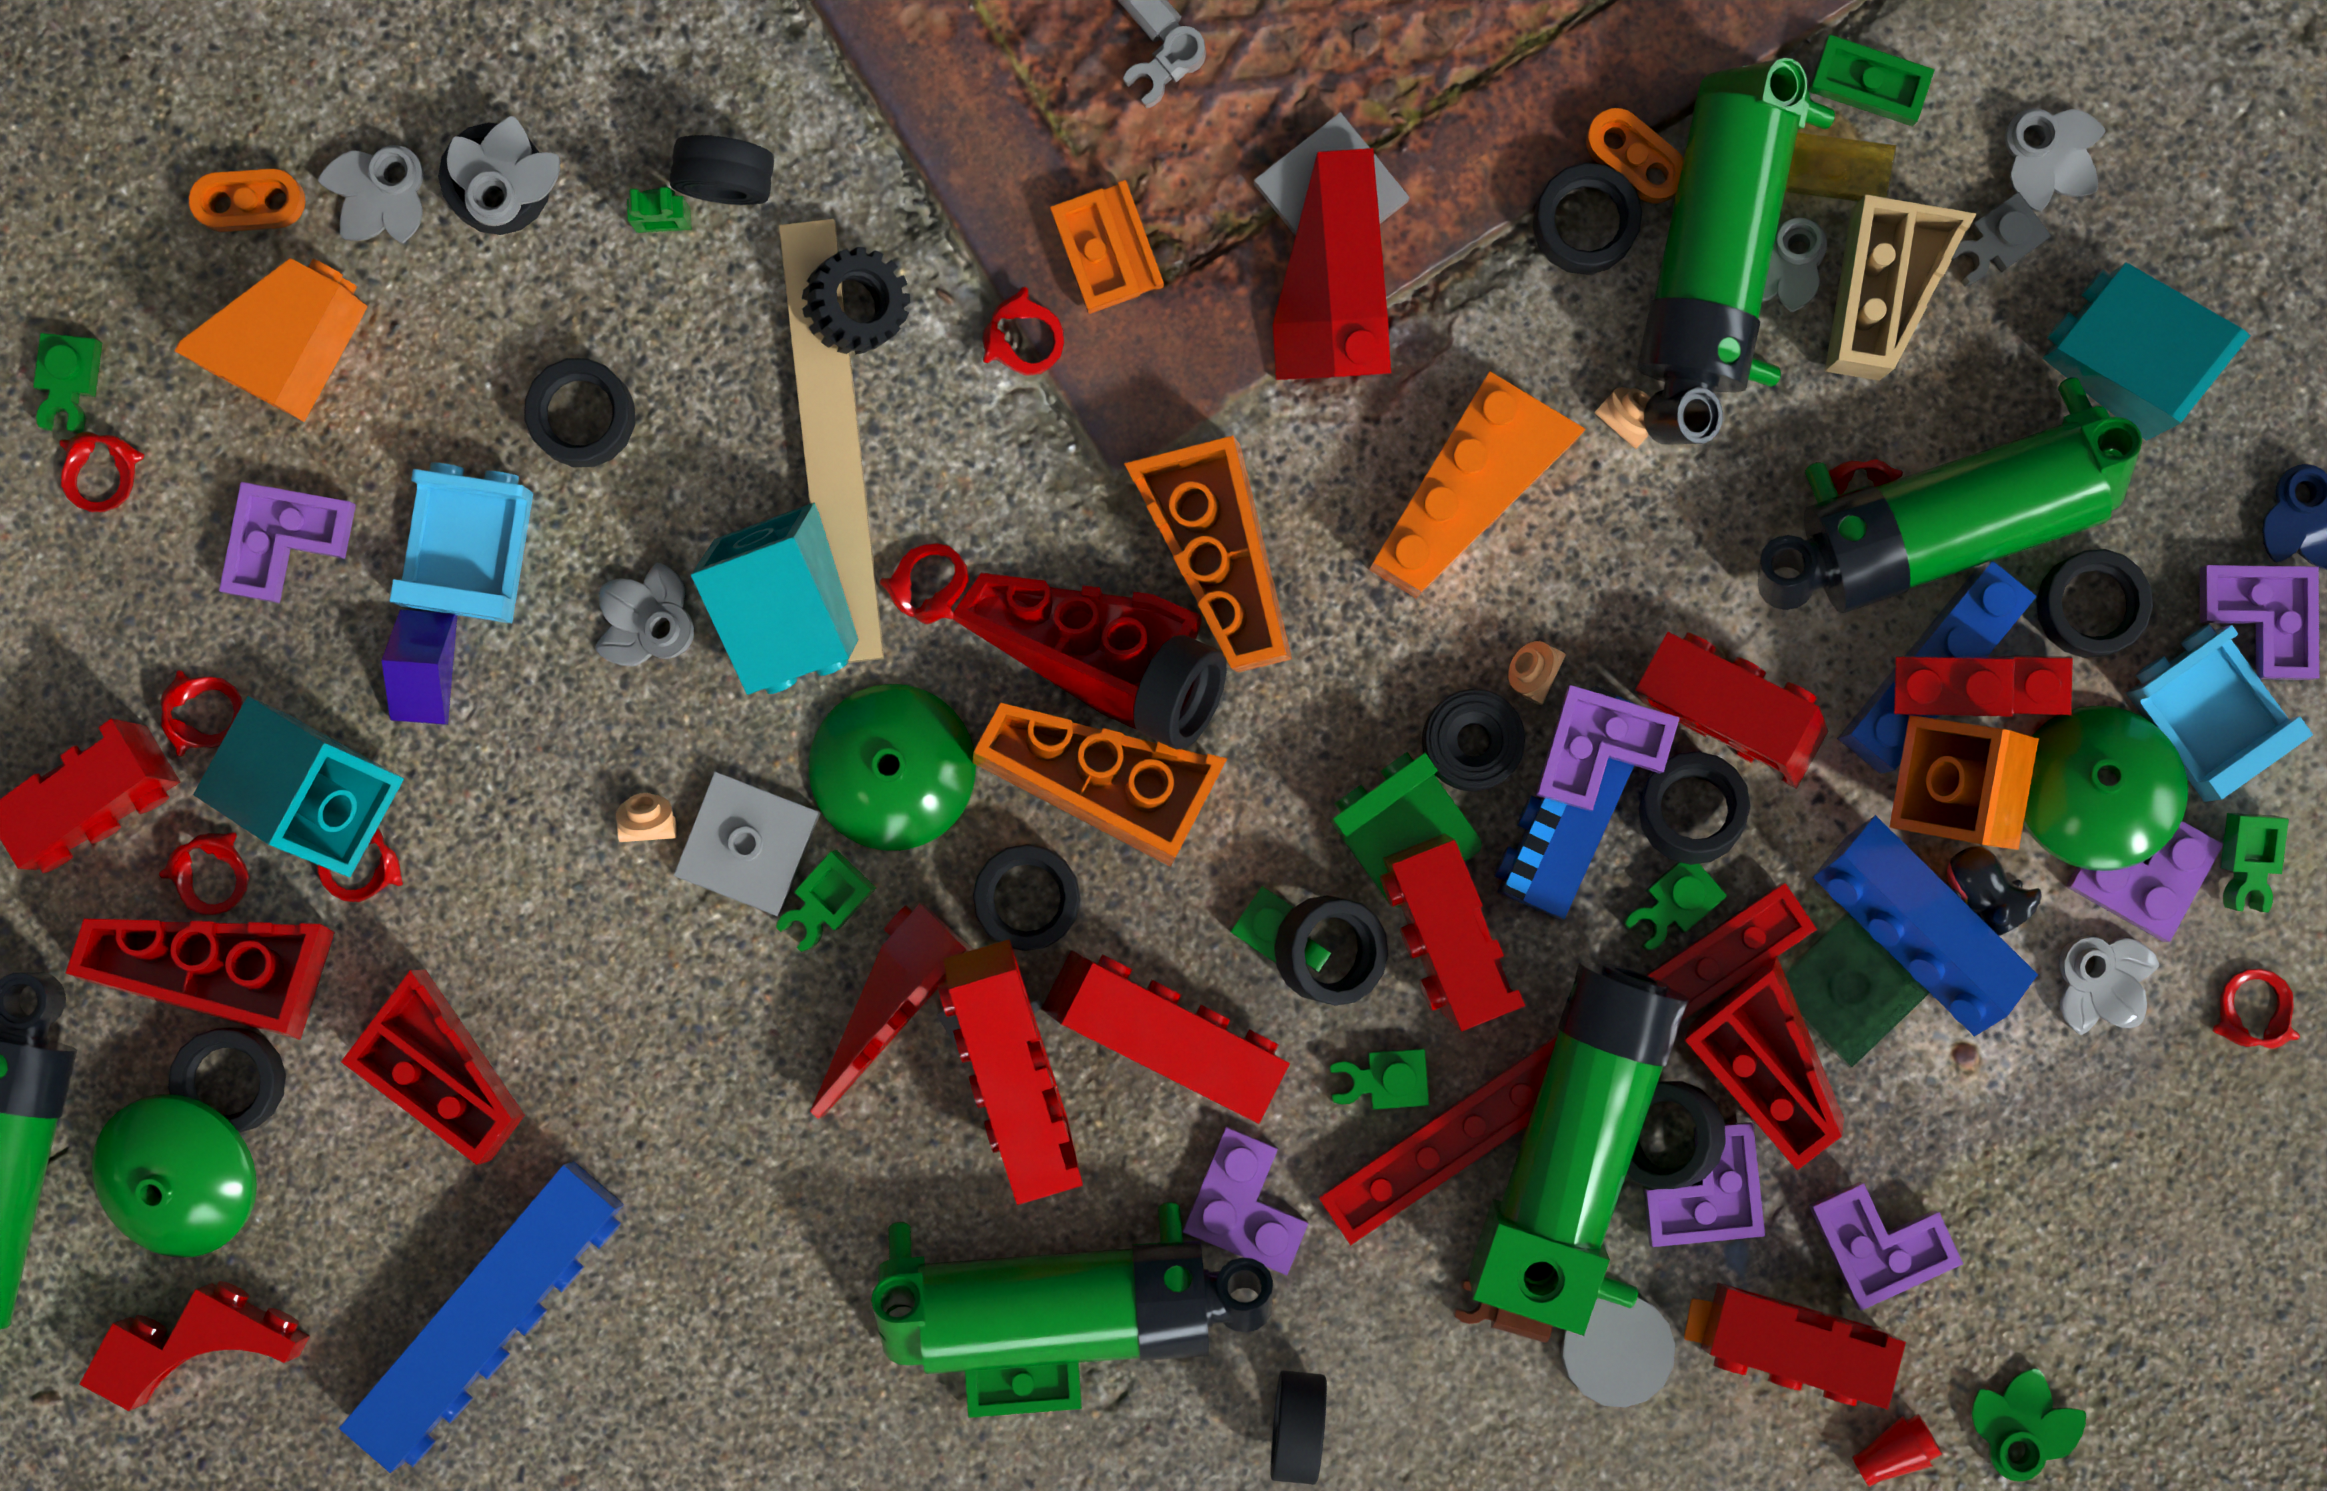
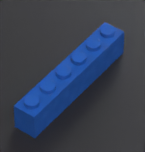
(482, 1317)

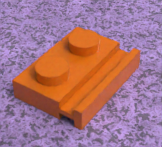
(1107, 247)

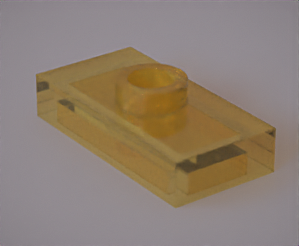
(1840, 167)

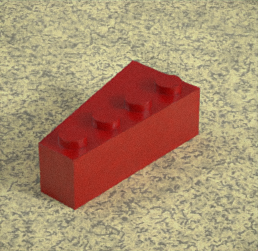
(1010, 1071)

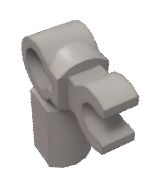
(1180, 54)

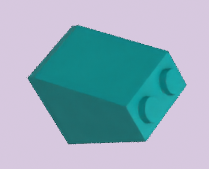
(2143, 348)
(777, 601)
(297, 788)

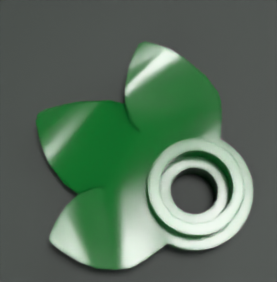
(2026, 1416)

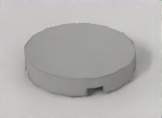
(1621, 1355)

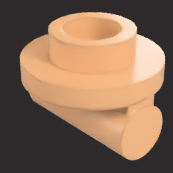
(1625, 414)
(1534, 670)
(645, 818)

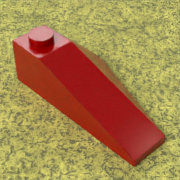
(1334, 284)
(1075, 638)
(895, 990)

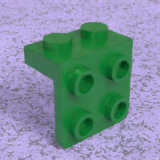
(1399, 815)

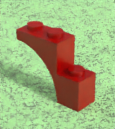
(1983, 685)
(216, 1318)

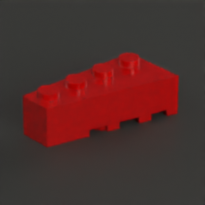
(227, 970)
(1165, 1036)

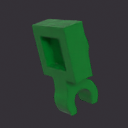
(1260, 926)

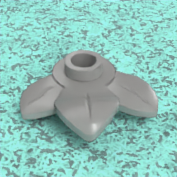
(2059, 161)
(501, 164)
(370, 198)
(1791, 274)
(637, 615)
(2110, 987)

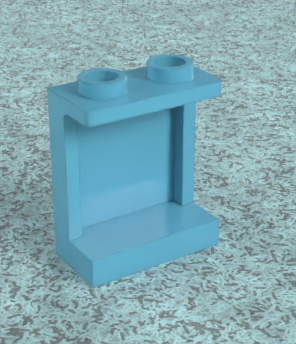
(465, 544)
(2216, 713)

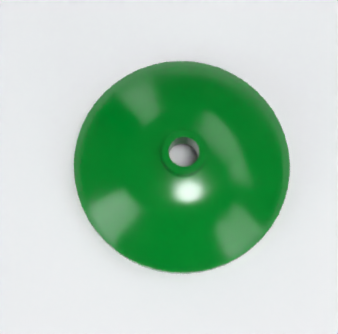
(932, 777)
(2099, 823)
(194, 1163)

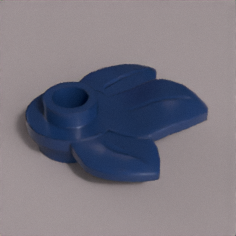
(2297, 524)

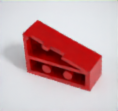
(1735, 705)
(85, 796)
(1448, 933)
(1769, 1064)
(435, 1070)
(1802, 1347)

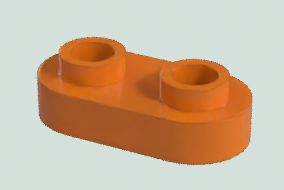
(1640, 152)
(250, 200)

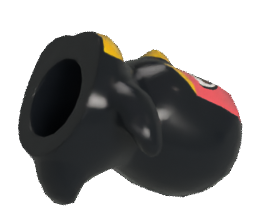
(1984, 887)

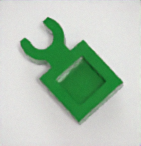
(658, 211)
(66, 370)
(2252, 850)
(830, 896)
(1681, 897)
(1392, 1079)

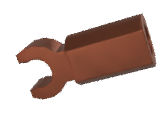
(1504, 1320)

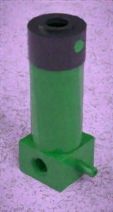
(1578, 1151)

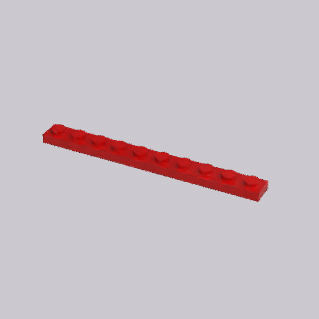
(1507, 1100)

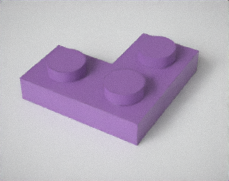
(271, 524)
(2280, 604)
(1600, 728)
(2157, 890)
(1228, 1207)
(1718, 1207)
(1877, 1261)

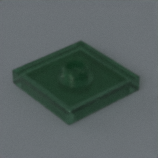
(1851, 990)

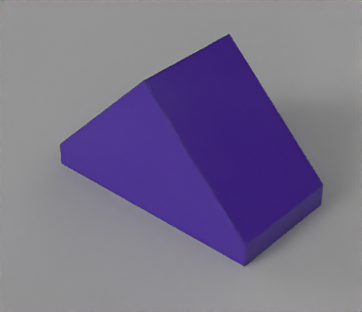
(420, 666)

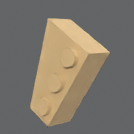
(1886, 279)

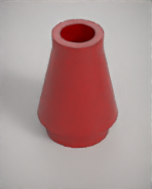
(1898, 1451)

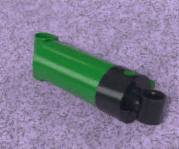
(1722, 245)
(1956, 513)
(32, 1098)
(1063, 1305)

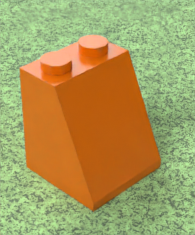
(280, 335)
(1964, 782)

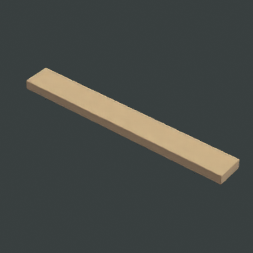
(832, 435)

